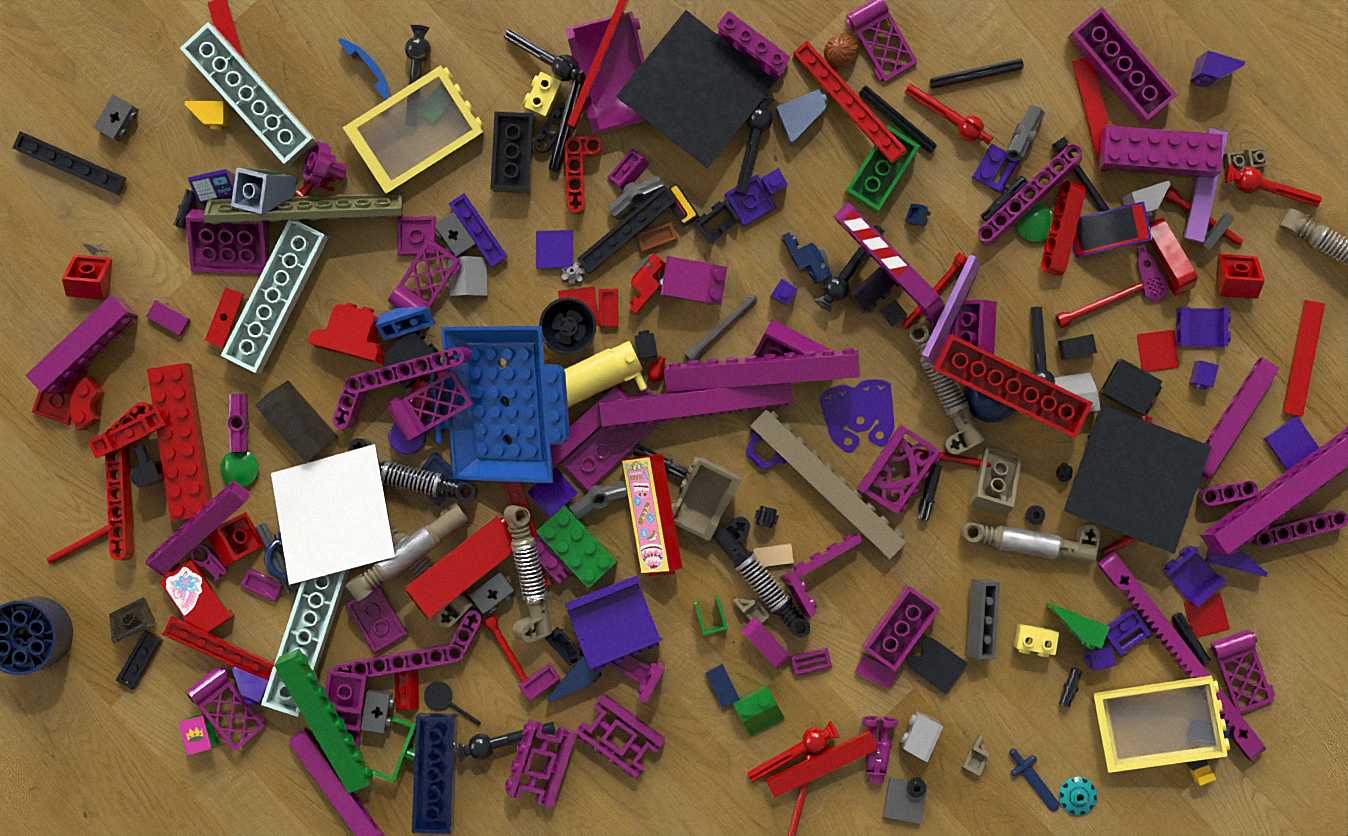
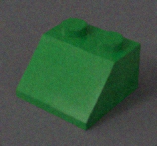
(758, 709)

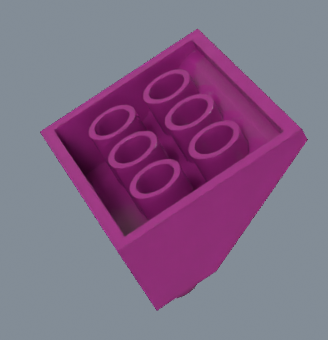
(227, 245)

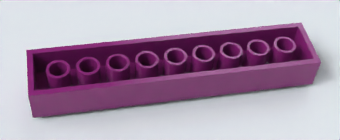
(1279, 497)

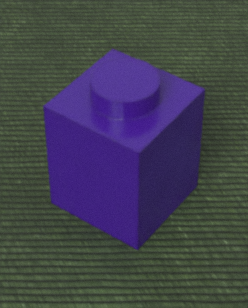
(774, 182)
(783, 292)
(1203, 375)
(1099, 658)

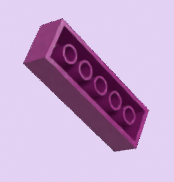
(1122, 65)
(1160, 151)
(82, 345)

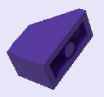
(250, 686)

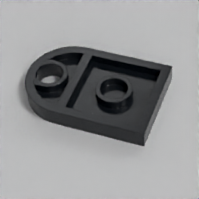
(936, 663)

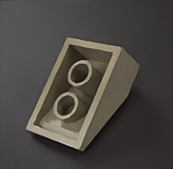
(996, 485)

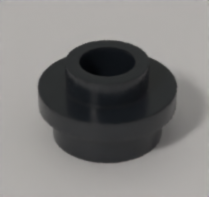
(1064, 472)
(1029, 514)
(916, 781)

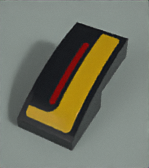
(682, 208)

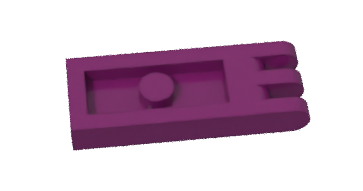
(551, 560)

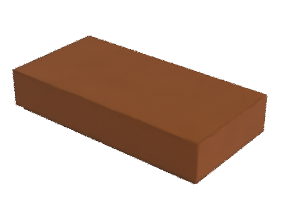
(656, 237)

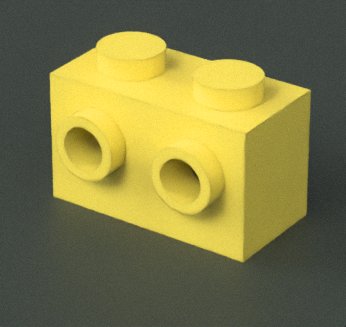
(544, 95)
(1036, 640)

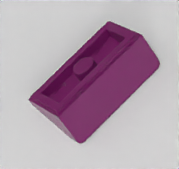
(628, 169)

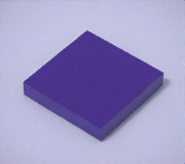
(753, 203)
(1291, 442)

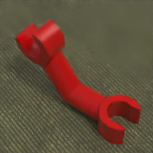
(308, 186)

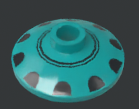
(1071, 789)

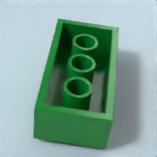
(878, 175)
(577, 546)

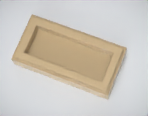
(774, 555)

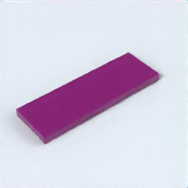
(606, 449)

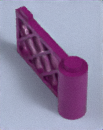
(868, 16)
(404, 297)
(408, 419)
(1237, 647)
(213, 685)

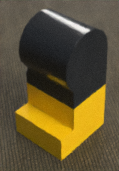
(1201, 771)

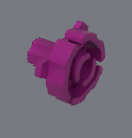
(321, 164)

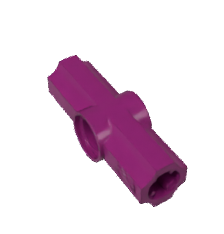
(238, 409)

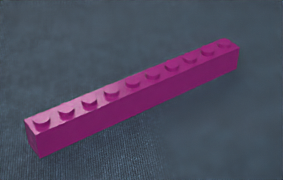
(762, 371)
(691, 403)

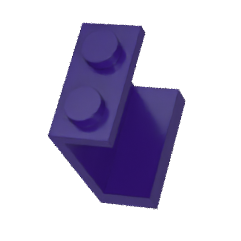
(1202, 327)
(1193, 576)

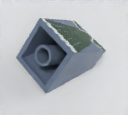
(261, 189)

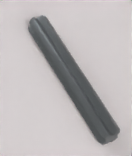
(277, 559)

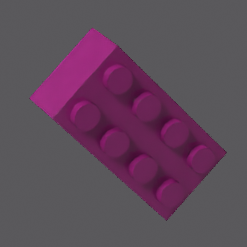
(900, 627)

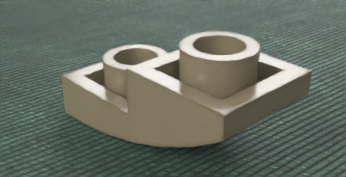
(1248, 158)

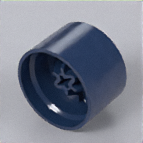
(53, 620)

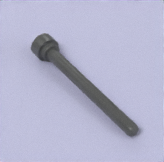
(694, 352)

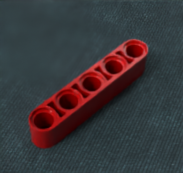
(1063, 228)

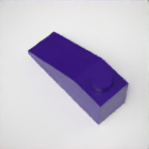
(1236, 561)

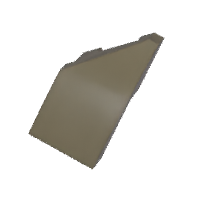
(752, 609)
(976, 757)

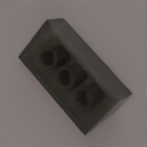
(297, 421)

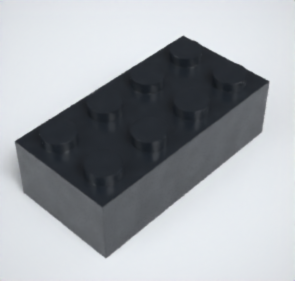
(512, 152)

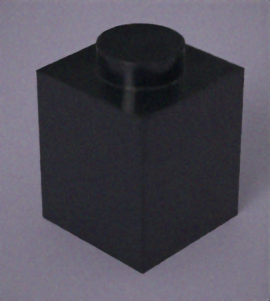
(646, 345)

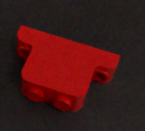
(350, 333)

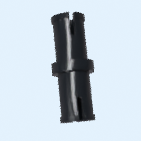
(184, 209)
(1070, 687)

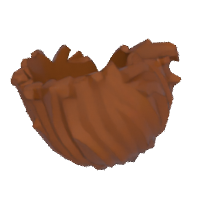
(841, 50)

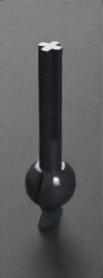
(417, 51)
(563, 67)
(758, 122)
(837, 286)
(1039, 345)
(482, 746)

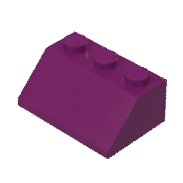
(976, 323)

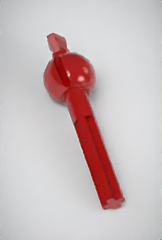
(969, 127)
(1250, 180)
(814, 740)

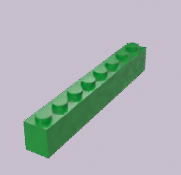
(324, 720)

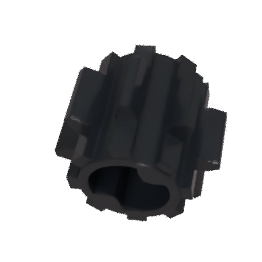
(766, 516)

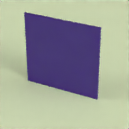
(554, 249)
(554, 495)

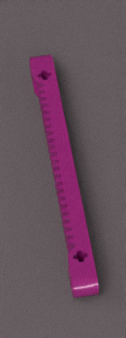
(1113, 569)

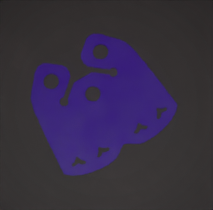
(858, 402)

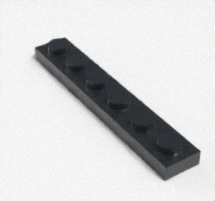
(69, 163)
(627, 229)

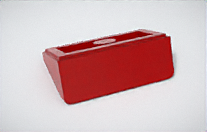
(407, 690)

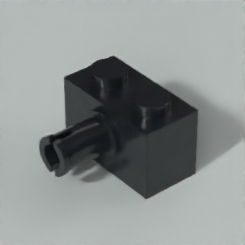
(148, 471)

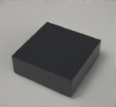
(893, 313)

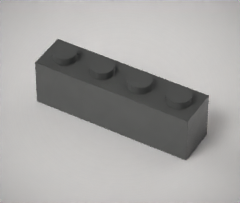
(983, 618)

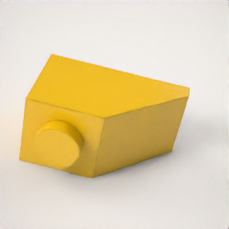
(211, 113)

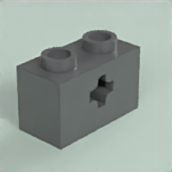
(107, 121)
(452, 224)
(481, 595)
(371, 720)

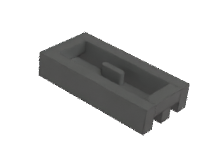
(1218, 229)

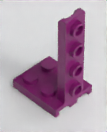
(798, 587)
(641, 672)

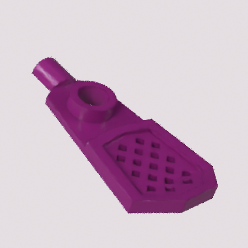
(1149, 273)

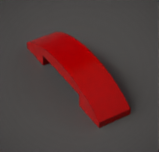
(127, 433)

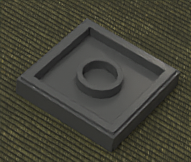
(901, 804)

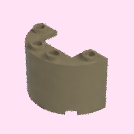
(704, 497)

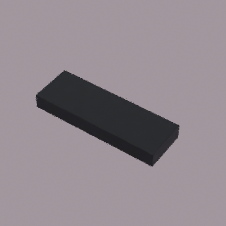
(139, 659)

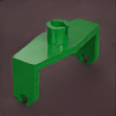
(405, 754)

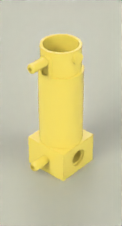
(602, 373)

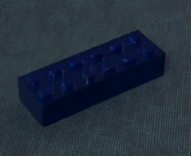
(434, 773)

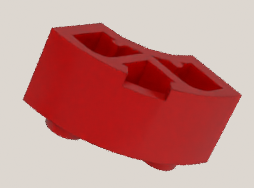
(84, 403)

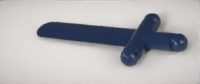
(1025, 768)

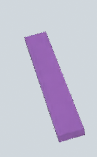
(1202, 202)
(951, 309)

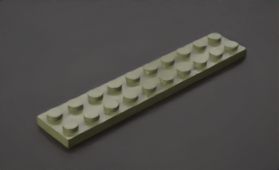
(310, 208)

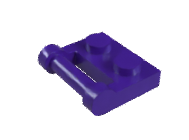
(990, 165)
(1124, 626)

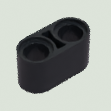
(1077, 346)

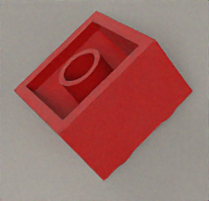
(1239, 276)
(87, 277)
(235, 539)

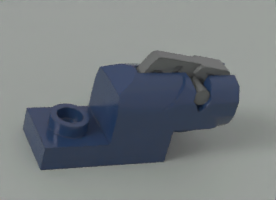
(808, 257)

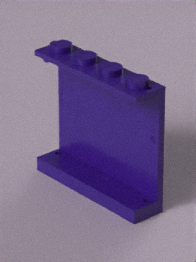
(613, 623)

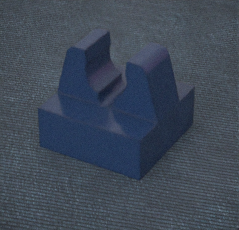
(917, 214)

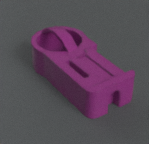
(212, 562)

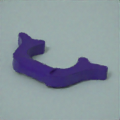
(756, 459)

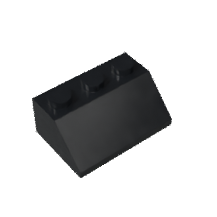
(872, 289)

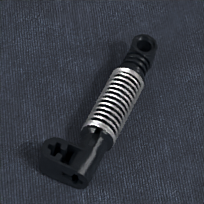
(419, 480)
(759, 578)

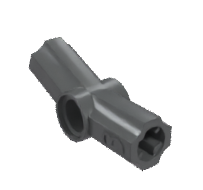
(1025, 133)
(634, 196)
(608, 494)

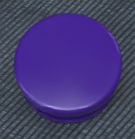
(402, 446)

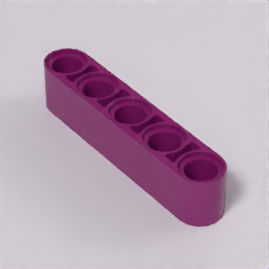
(1308, 528)

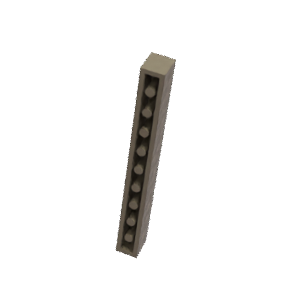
(831, 487)

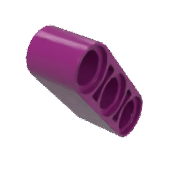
(1236, 492)
(766, 643)

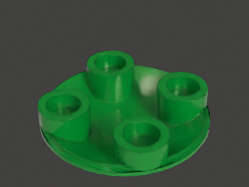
(1035, 224)
(239, 467)

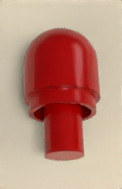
(657, 370)

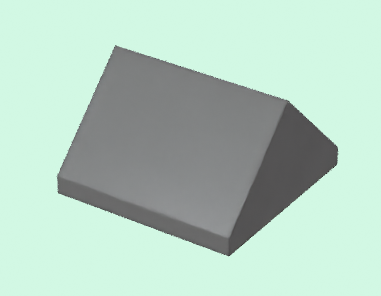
(470, 278)

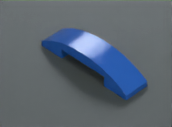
(354, 50)

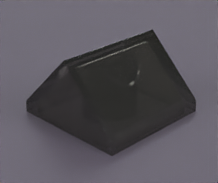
(130, 620)

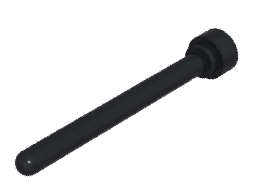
(1059, 146)

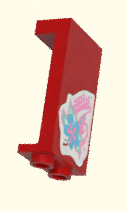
(195, 597)

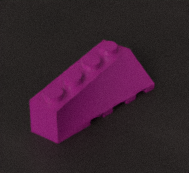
(781, 340)

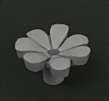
(575, 275)

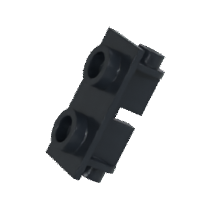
(563, 646)

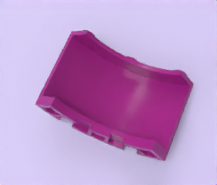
(621, 62)

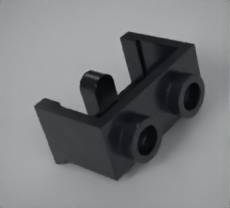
(722, 228)

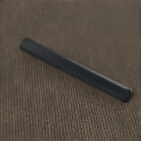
(976, 73)
(898, 119)
(564, 129)

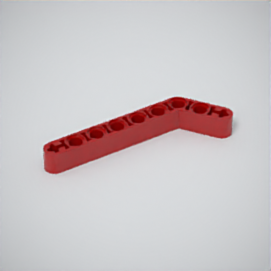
(123, 483)

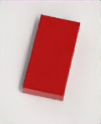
(608, 308)

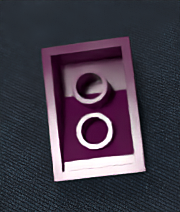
(694, 280)

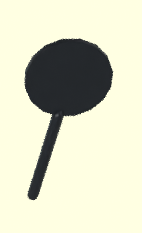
(439, 696)

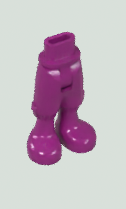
(878, 760)

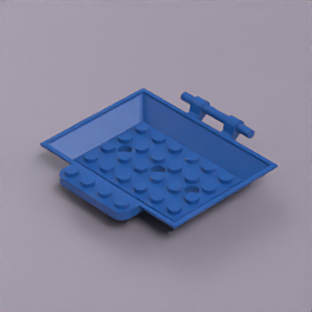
(535, 410)

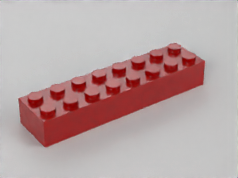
(1011, 385)
(180, 440)

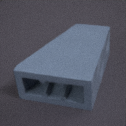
(800, 114)

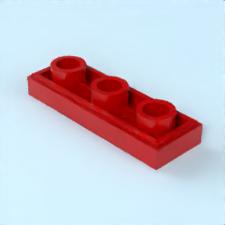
(220, 329)

